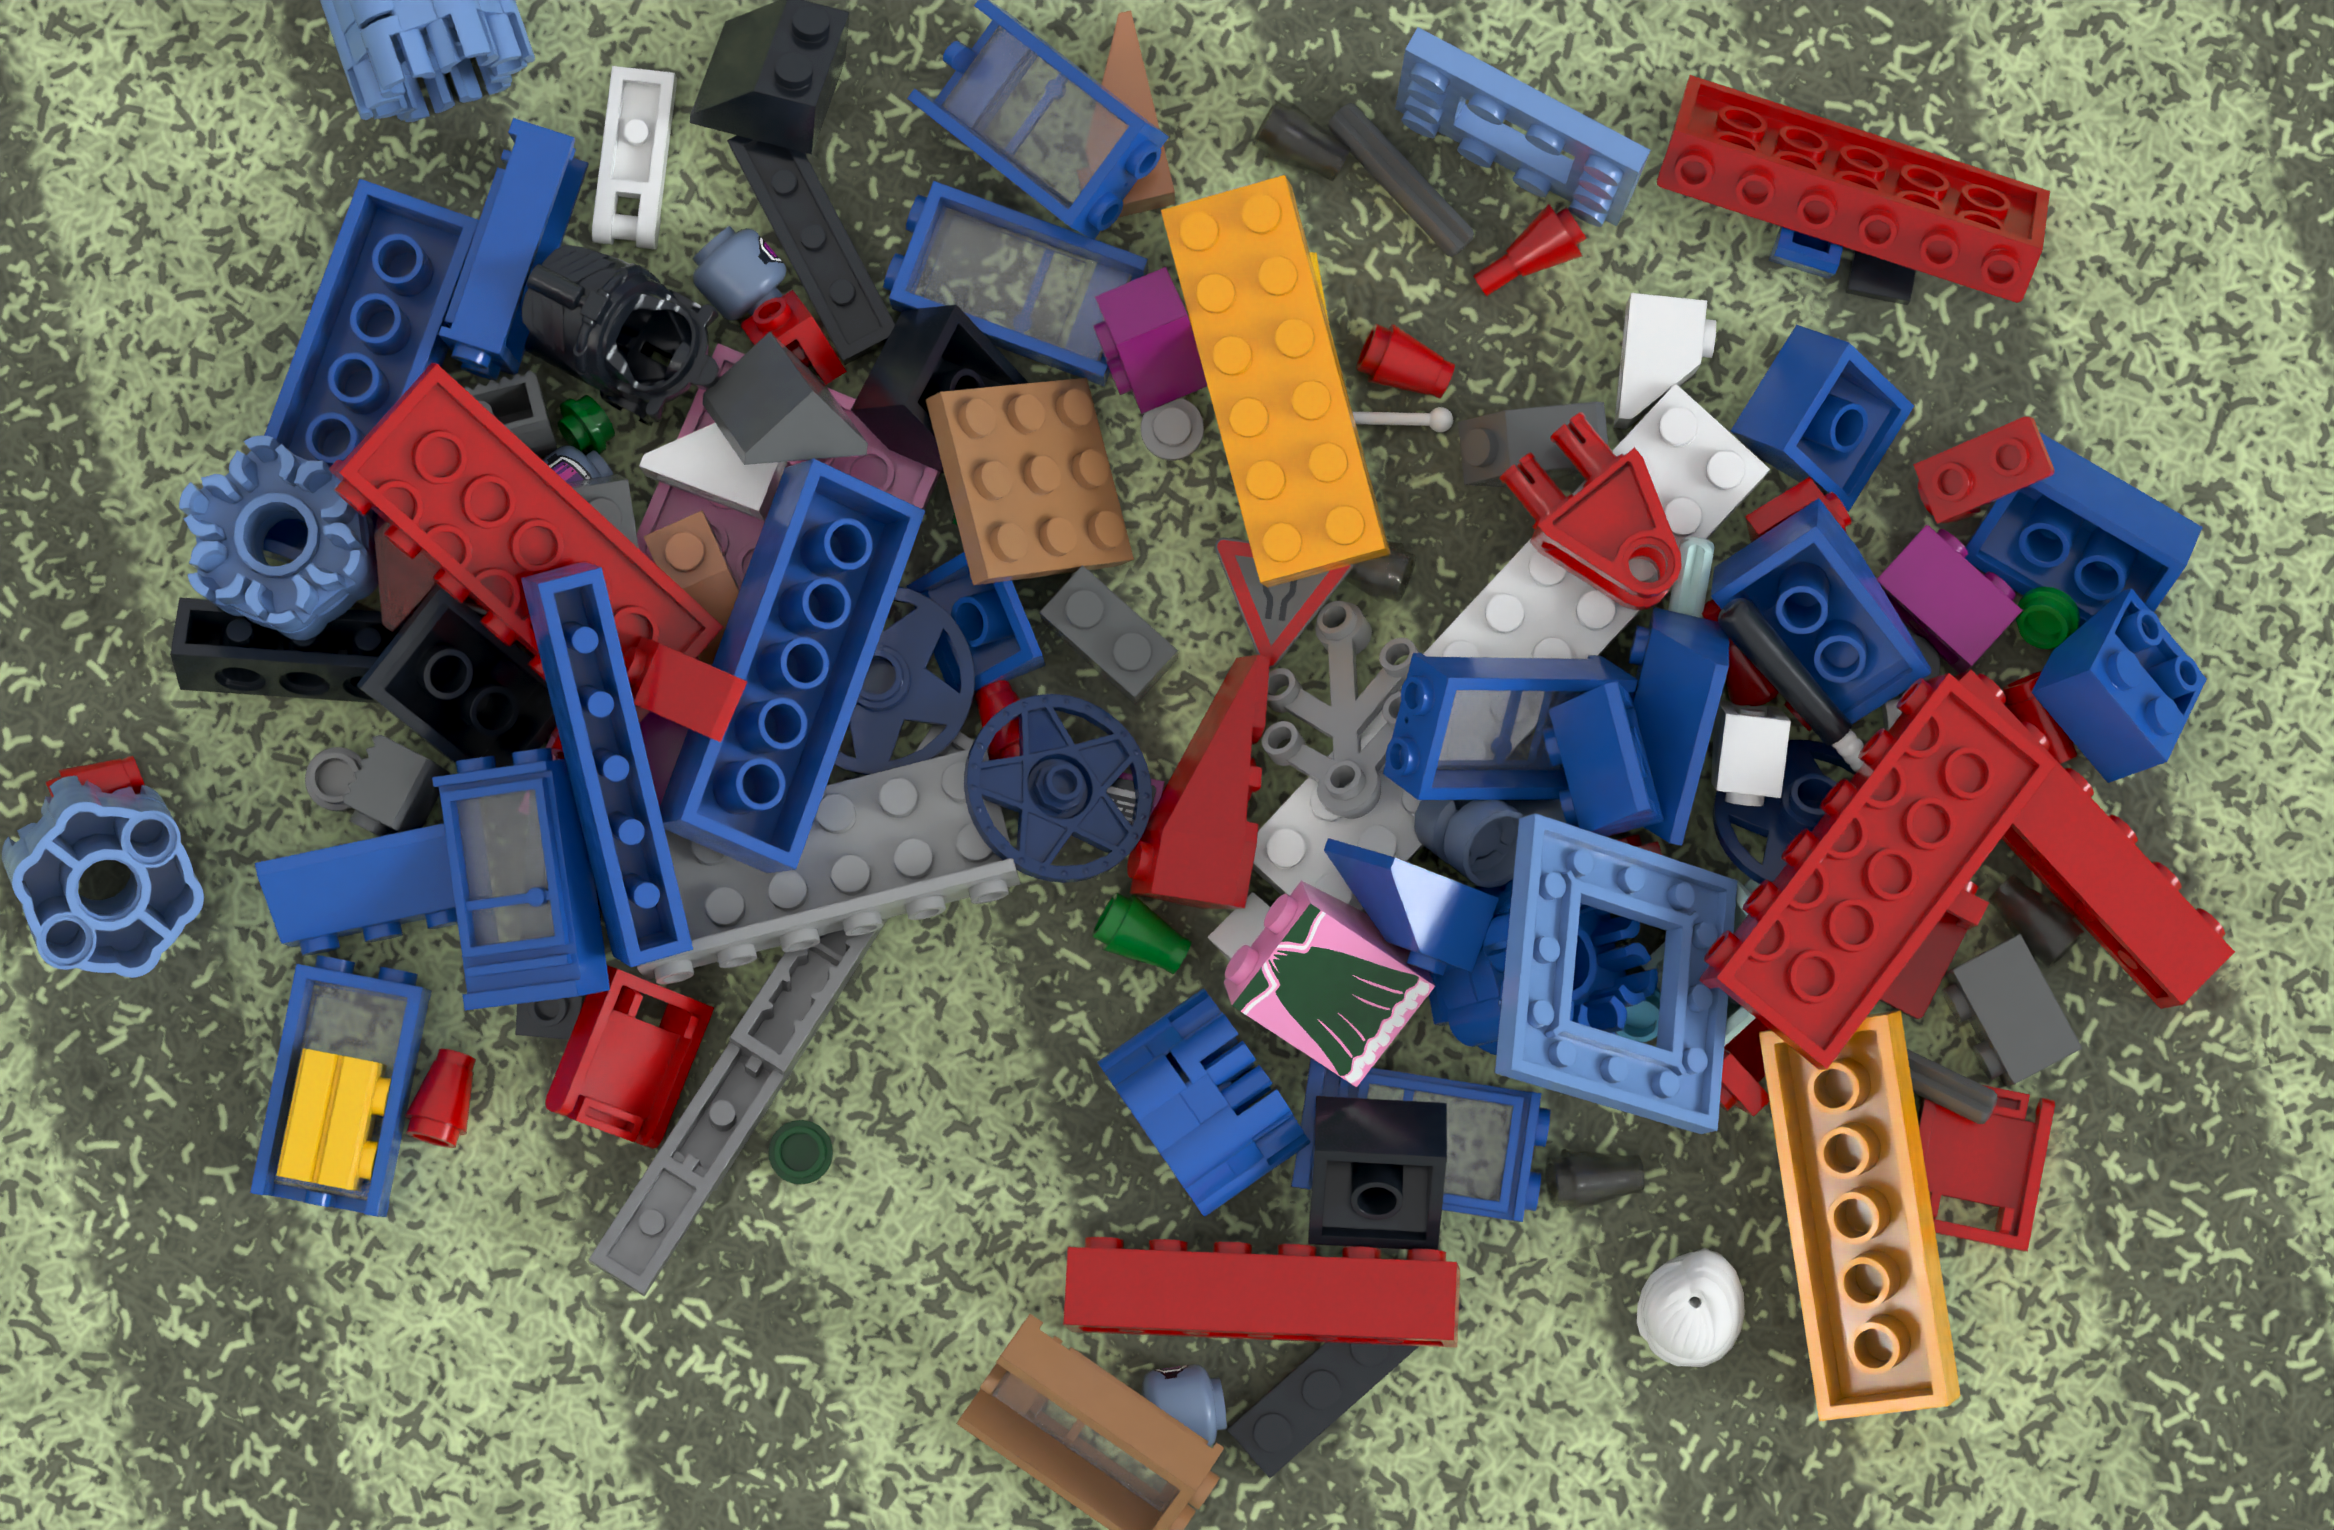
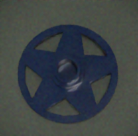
(904, 690)
(1058, 788)
(1781, 817)

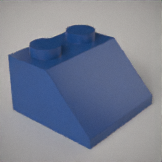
(1823, 414)
(1603, 762)

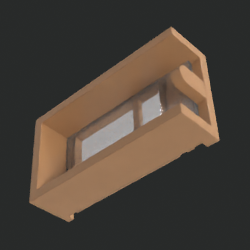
(1090, 1436)

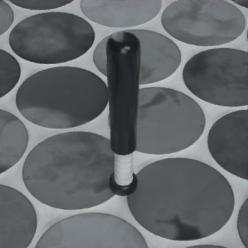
(1789, 677)

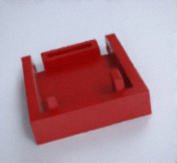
(622, 1069)
(1988, 1164)

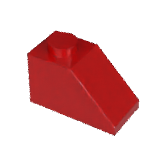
(682, 688)

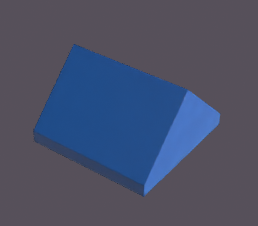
(990, 621)

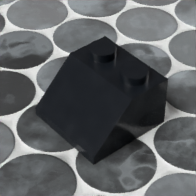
(775, 74)
(926, 355)
(1377, 1173)

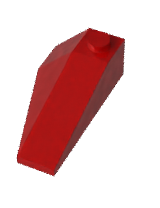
(1198, 836)

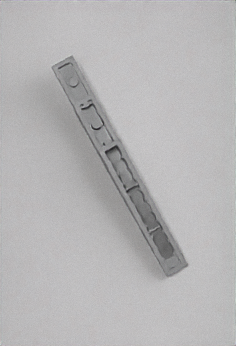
(732, 1099)

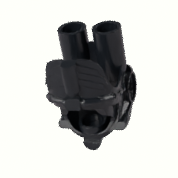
(605, 323)

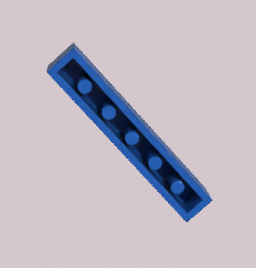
(607, 763)

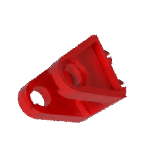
(1603, 524)

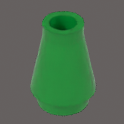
(1140, 934)

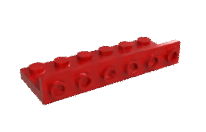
(1855, 189)
(497, 513)
(1877, 868)

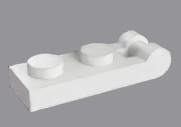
(634, 155)

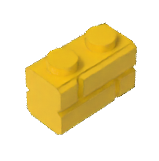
(333, 1120)

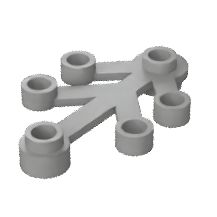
(1345, 717)

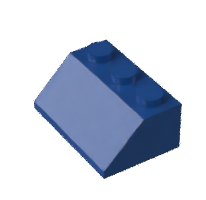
(2083, 536)
(1676, 705)
(360, 889)

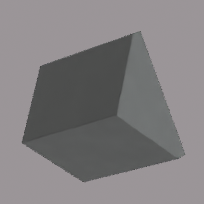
(779, 409)

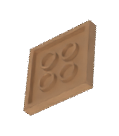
(1029, 480)

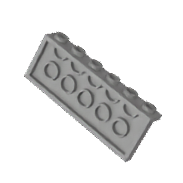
(872, 854)

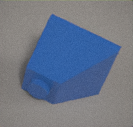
(1417, 908)

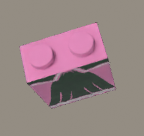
(1326, 982)

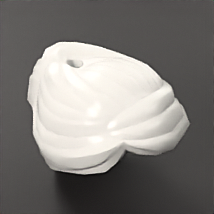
(1692, 1309)

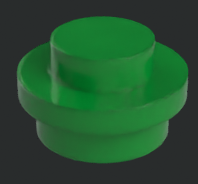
(585, 424)
(2047, 617)

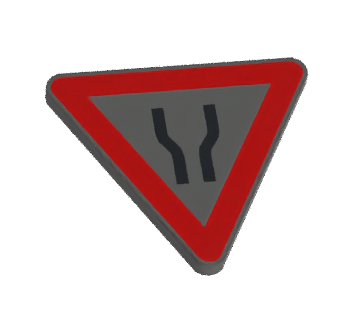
(1276, 613)

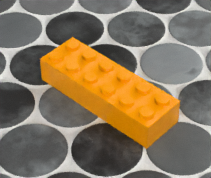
(1275, 381)
(1862, 1225)

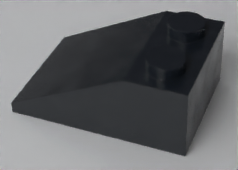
(461, 685)

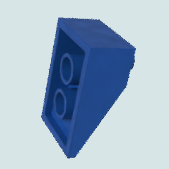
(1825, 609)

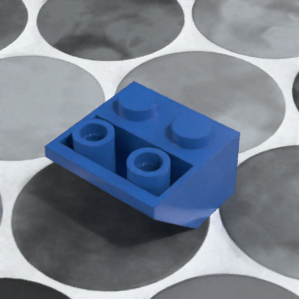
(2121, 688)

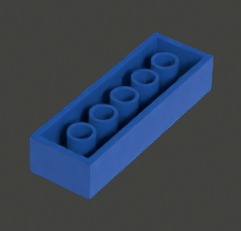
(367, 331)
(804, 647)

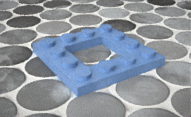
(1433, 98)
(1537, 1041)

